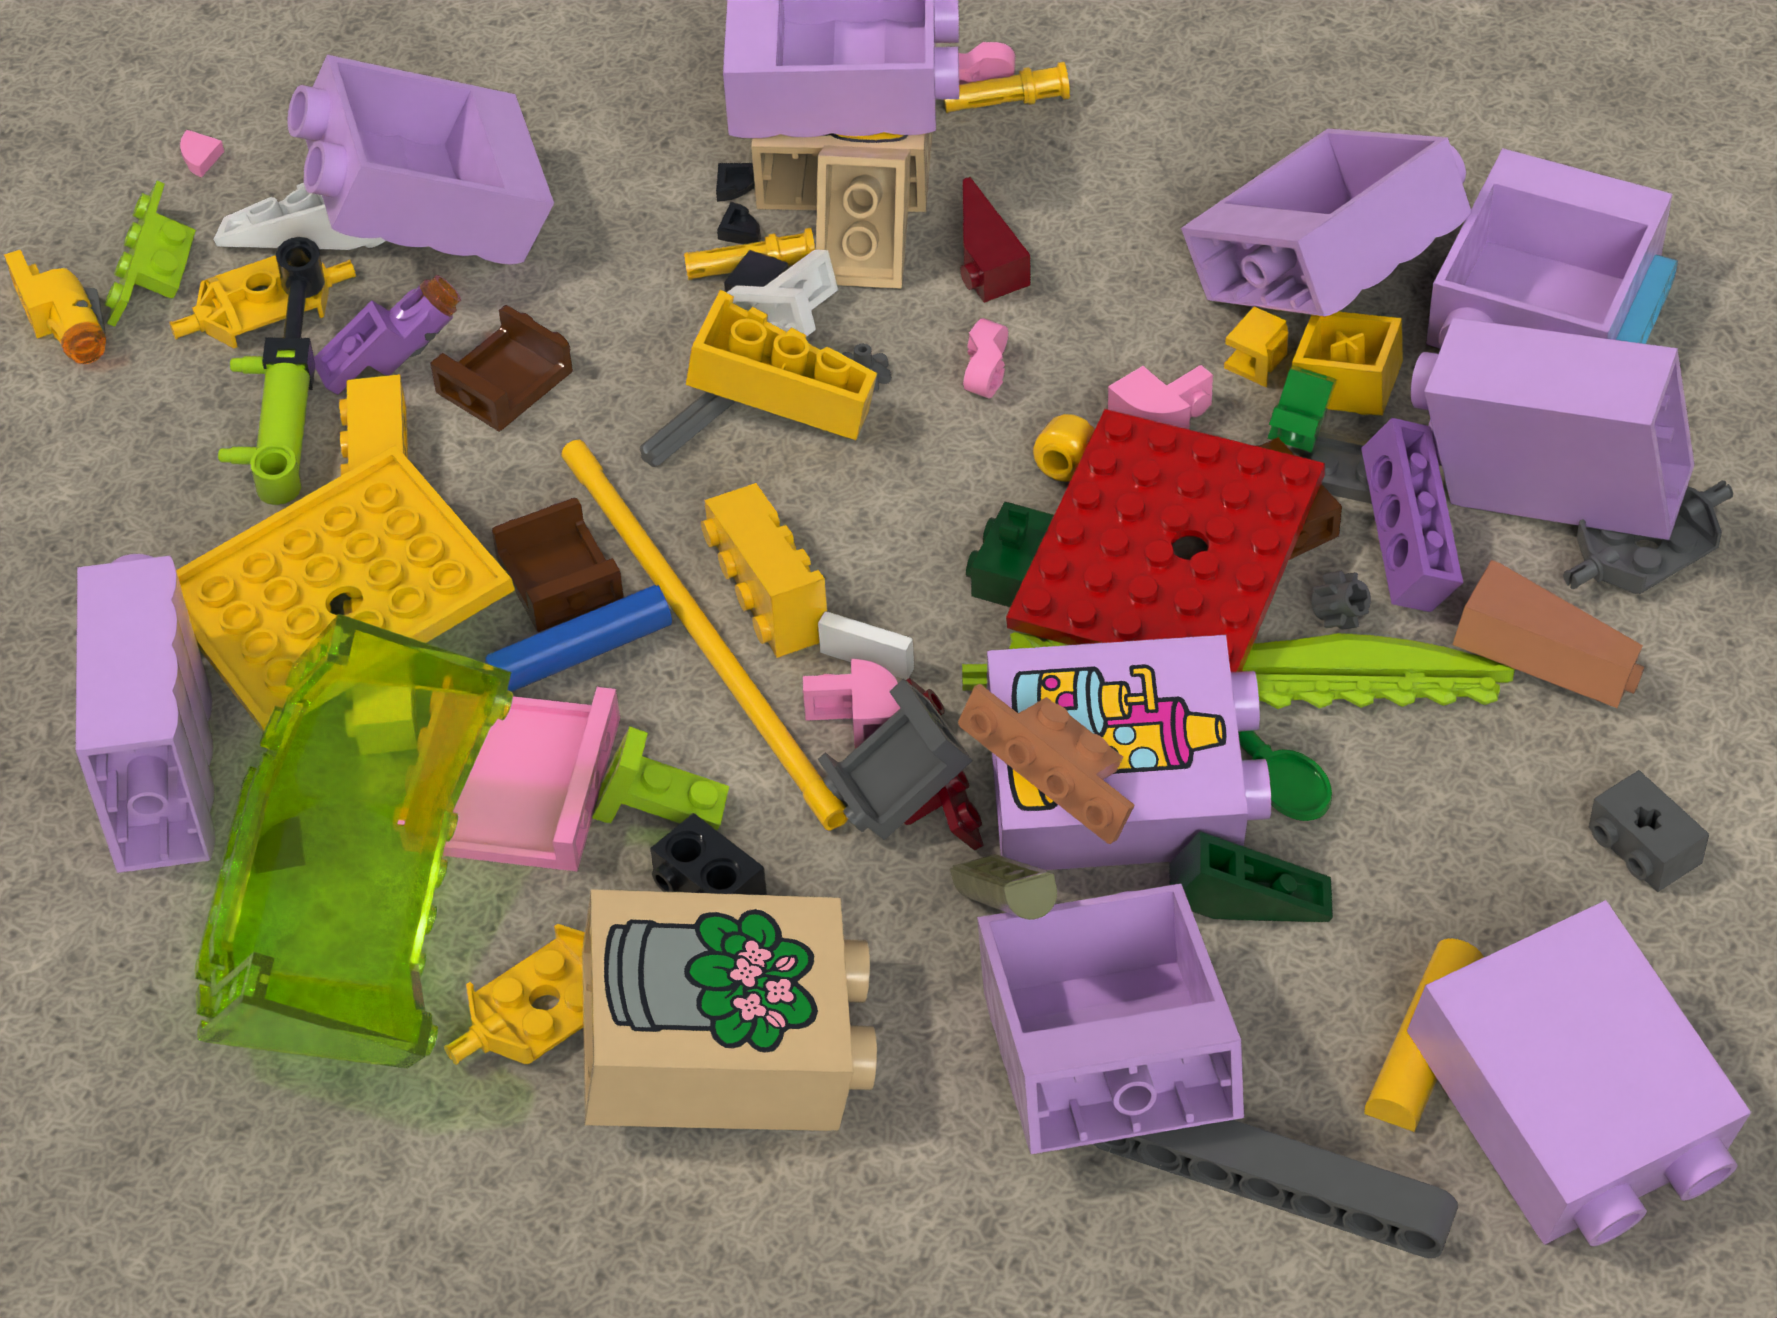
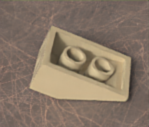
(863, 213)

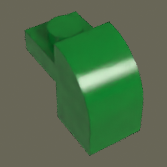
(1301, 408)

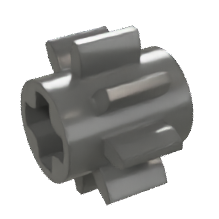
(1341, 600)

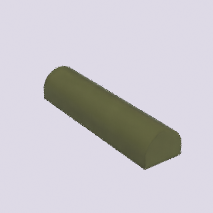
(1007, 885)

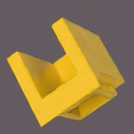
(1259, 345)

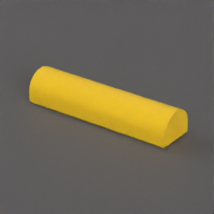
(1406, 1077)

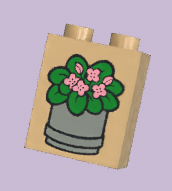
(721, 1011)

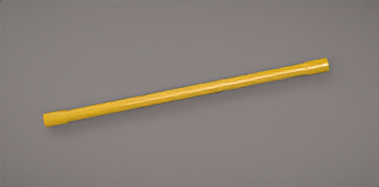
(815, 793)

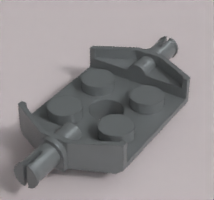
(1621, 562)

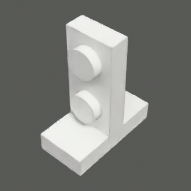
(793, 293)

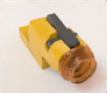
(60, 306)

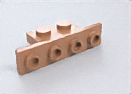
(1053, 756)

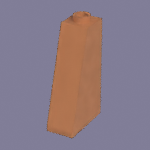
(1547, 637)

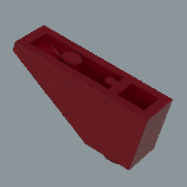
(992, 253)

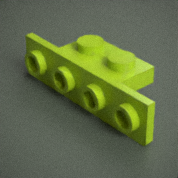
(155, 254)

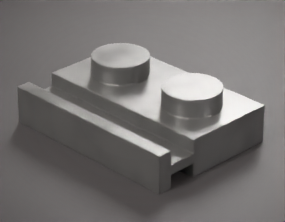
(1344, 466)

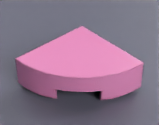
(200, 151)

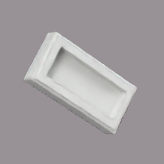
(857, 640)

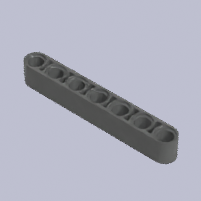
(1302, 1182)

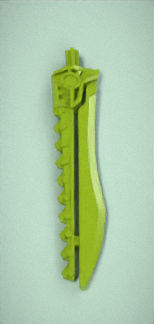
(1344, 668)

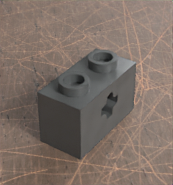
(1648, 831)

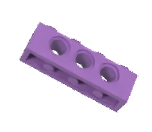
(1411, 515)

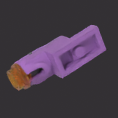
(387, 337)

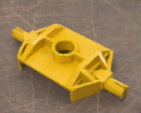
(231, 307)
(504, 1010)

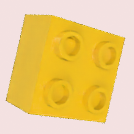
(1358, 352)

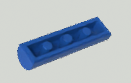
(583, 638)

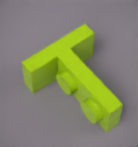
(656, 787)

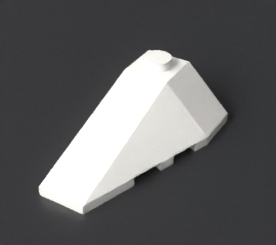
(273, 222)

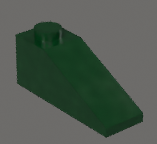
(1245, 884)

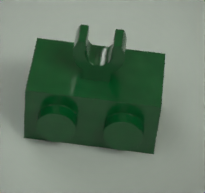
(1006, 553)

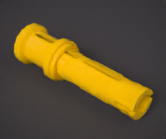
(1026, 86)
(725, 259)

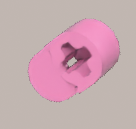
(986, 62)
(986, 366)

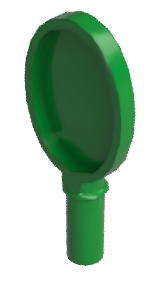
(1296, 781)

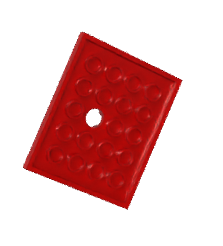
(1139, 488)

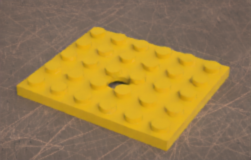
(361, 535)

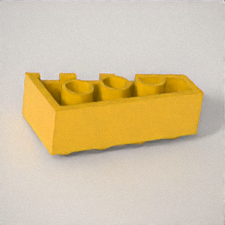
(778, 370)
(767, 569)

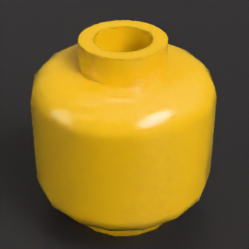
(1062, 446)

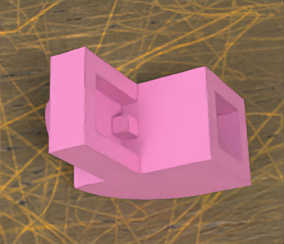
(1173, 404)
(856, 695)

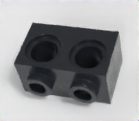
(704, 861)

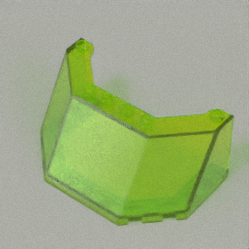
(318, 882)

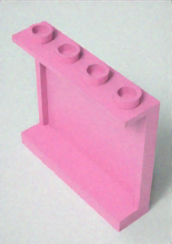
(536, 783)

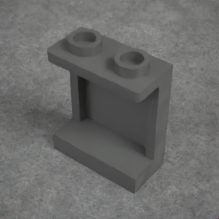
(896, 765)

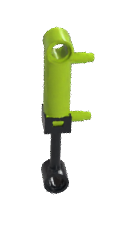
(288, 377)

